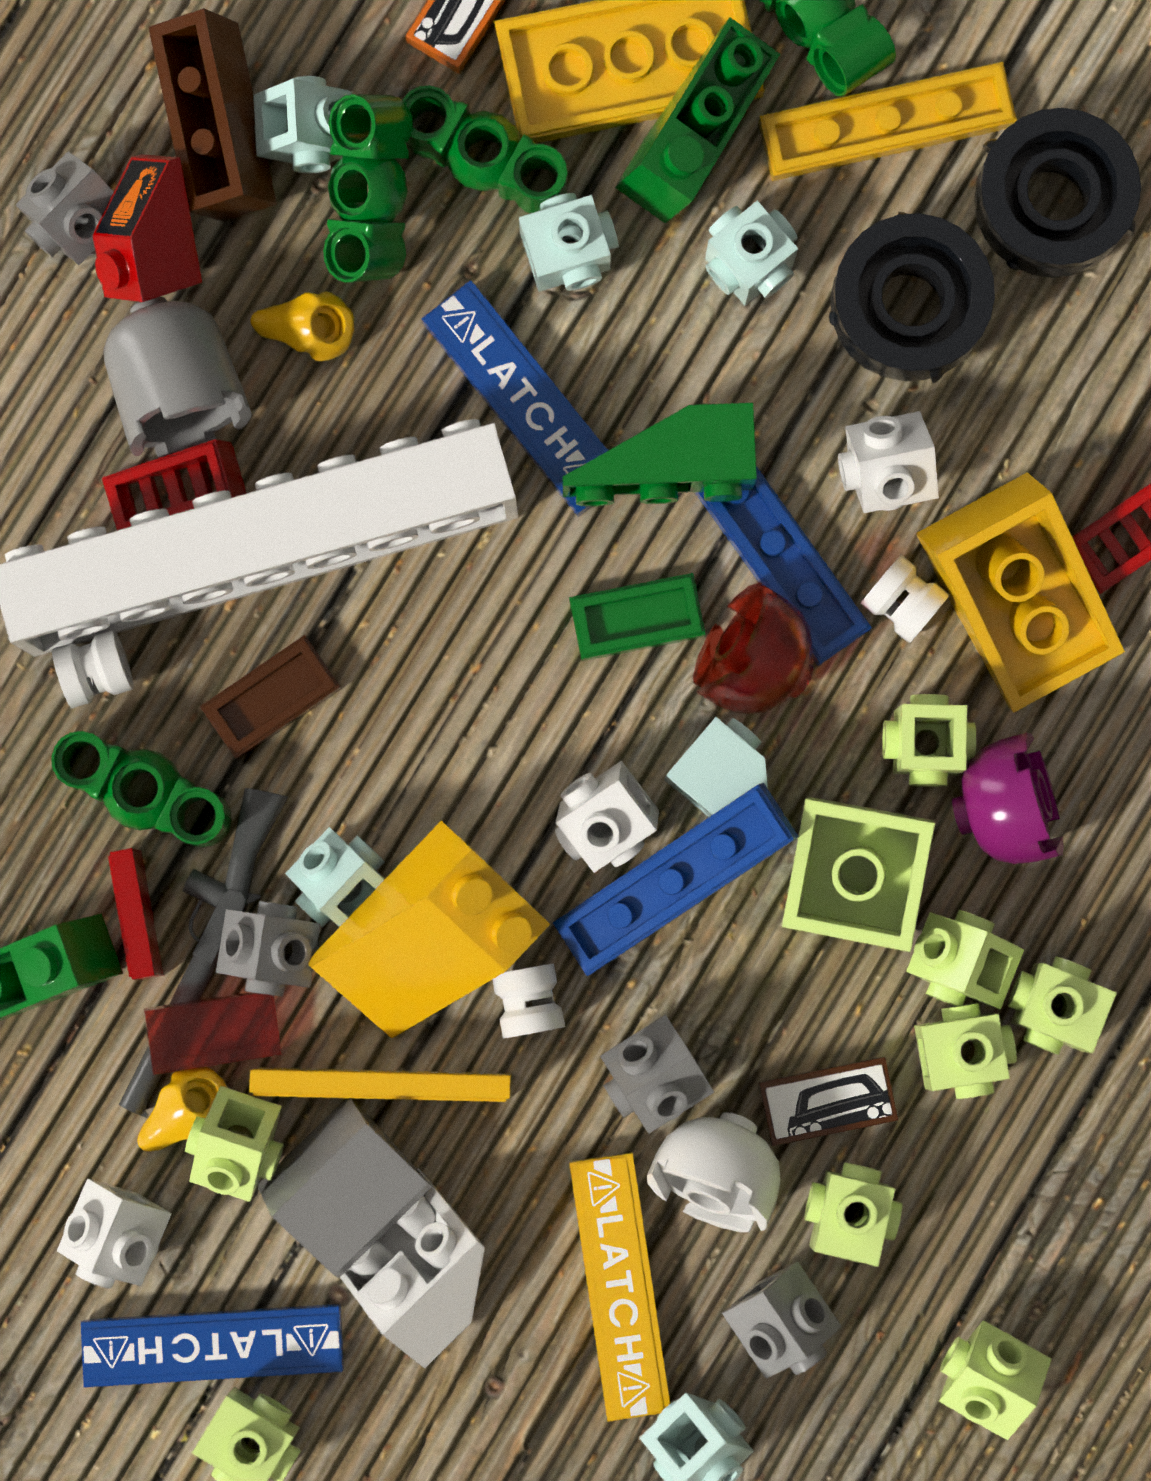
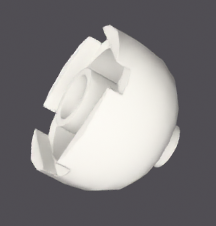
(720, 1170)

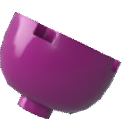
(1009, 802)

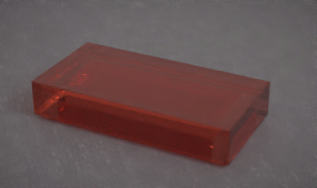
(211, 1032)

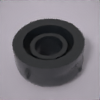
(1085, 153)
(928, 250)

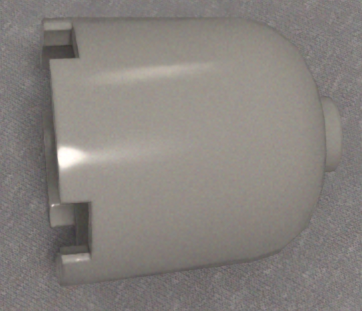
(172, 377)

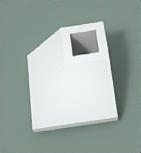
(420, 1278)

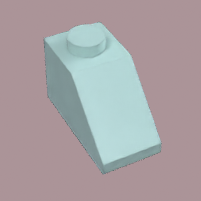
(719, 766)

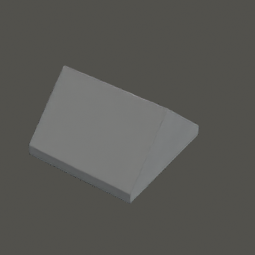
(342, 1187)

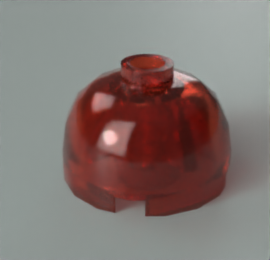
(758, 655)

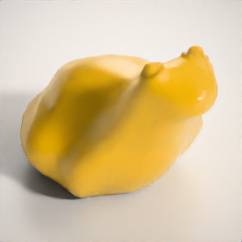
(309, 324)
(178, 1105)

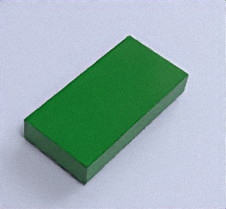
(637, 617)

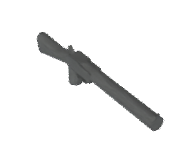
(255, 821)

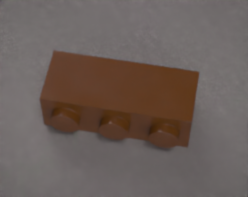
(211, 114)

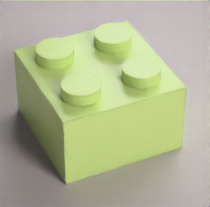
(858, 873)

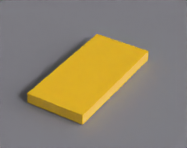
(604, 61)

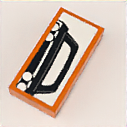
(452, 29)

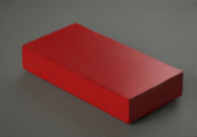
(135, 914)

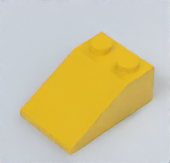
(1021, 590)
(428, 935)

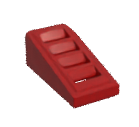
(216, 452)
(1100, 576)

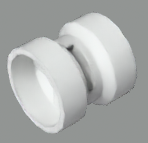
(916, 608)
(92, 669)
(528, 985)

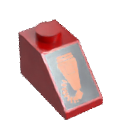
(147, 233)

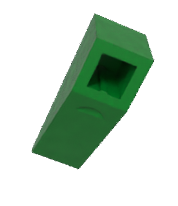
(698, 122)
(687, 452)
(55, 964)

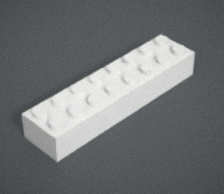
(256, 539)

